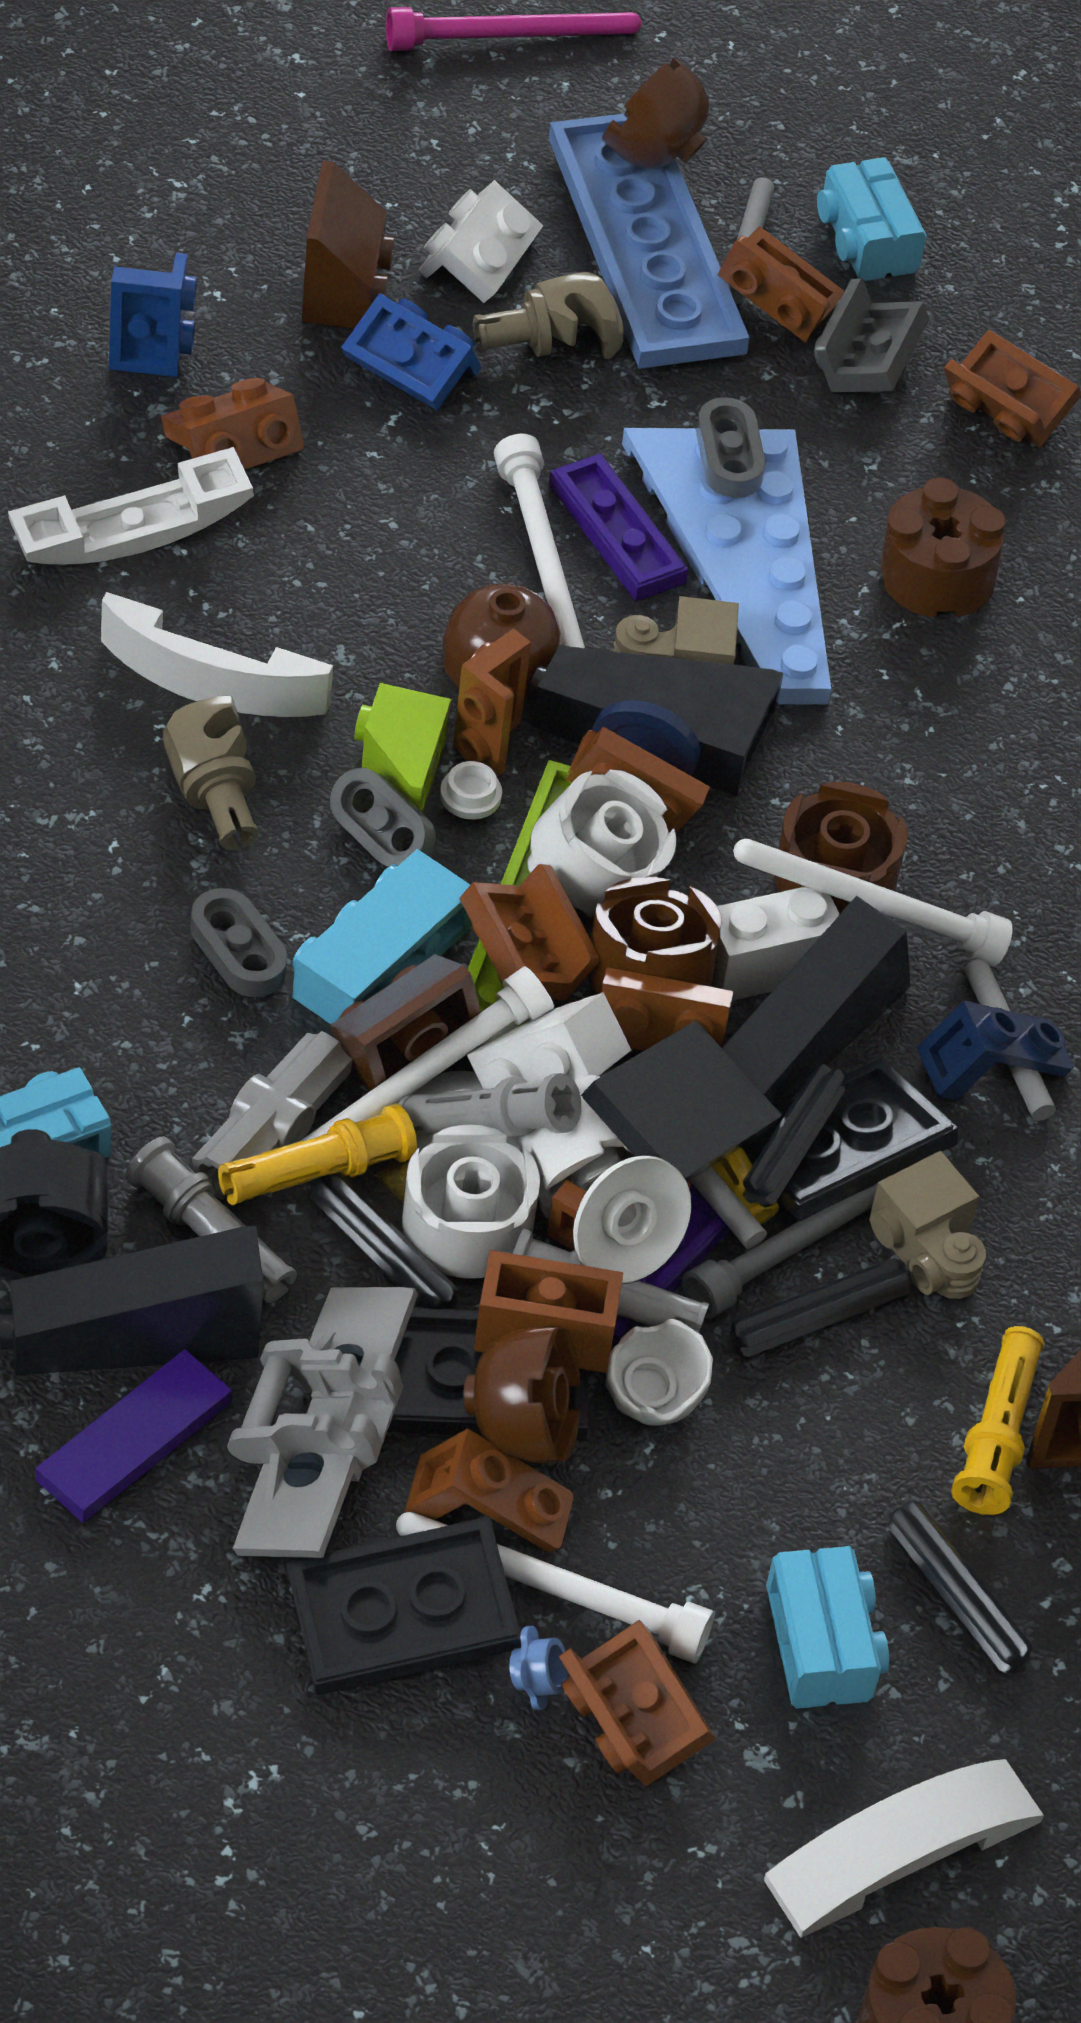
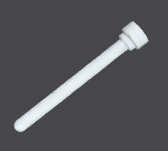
(521, 464)
(981, 935)
(519, 1001)
(678, 1627)

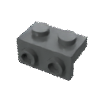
(868, 341)

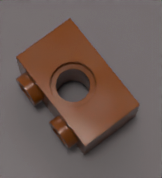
(550, 1293)

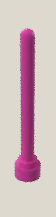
(410, 28)

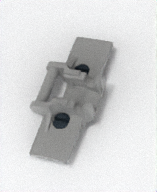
(319, 1453)

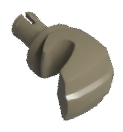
(555, 311)
(209, 765)

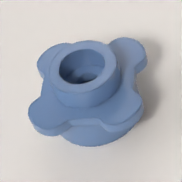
(538, 1667)

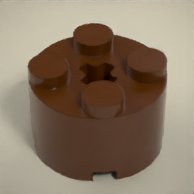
(942, 549)
(846, 831)
(656, 932)
(939, 1979)

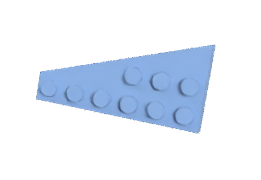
(747, 551)

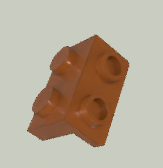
(780, 283)
(1011, 388)
(252, 419)
(491, 699)
(608, 751)
(533, 929)
(657, 1007)
(638, 1703)

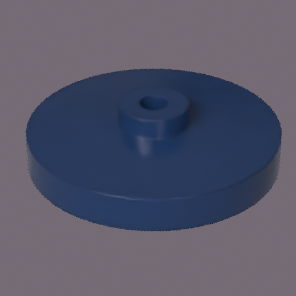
(653, 730)

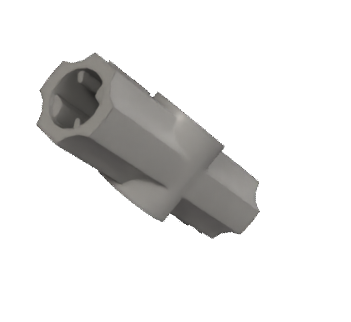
(277, 1107)

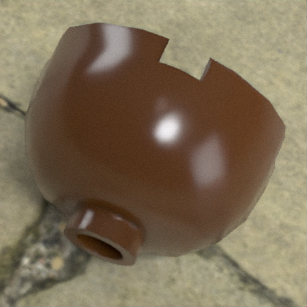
(662, 119)
(489, 615)
(524, 1394)

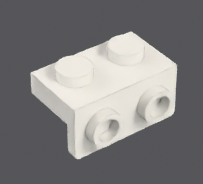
(483, 240)

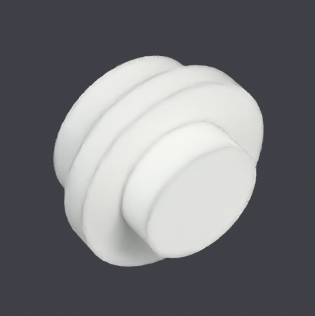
(471, 790)

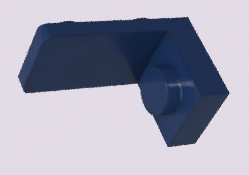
(982, 1035)

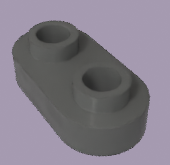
(730, 447)
(386, 823)
(241, 948)

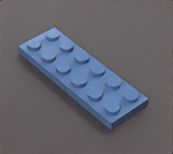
(649, 250)

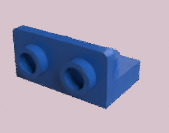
(150, 319)
(410, 350)

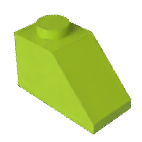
(404, 738)

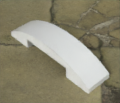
(136, 521)
(281, 688)
(897, 1838)

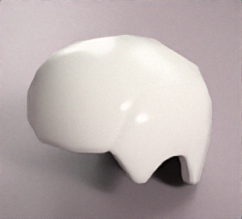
(659, 1372)

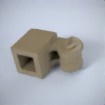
(701, 632)
(928, 1222)

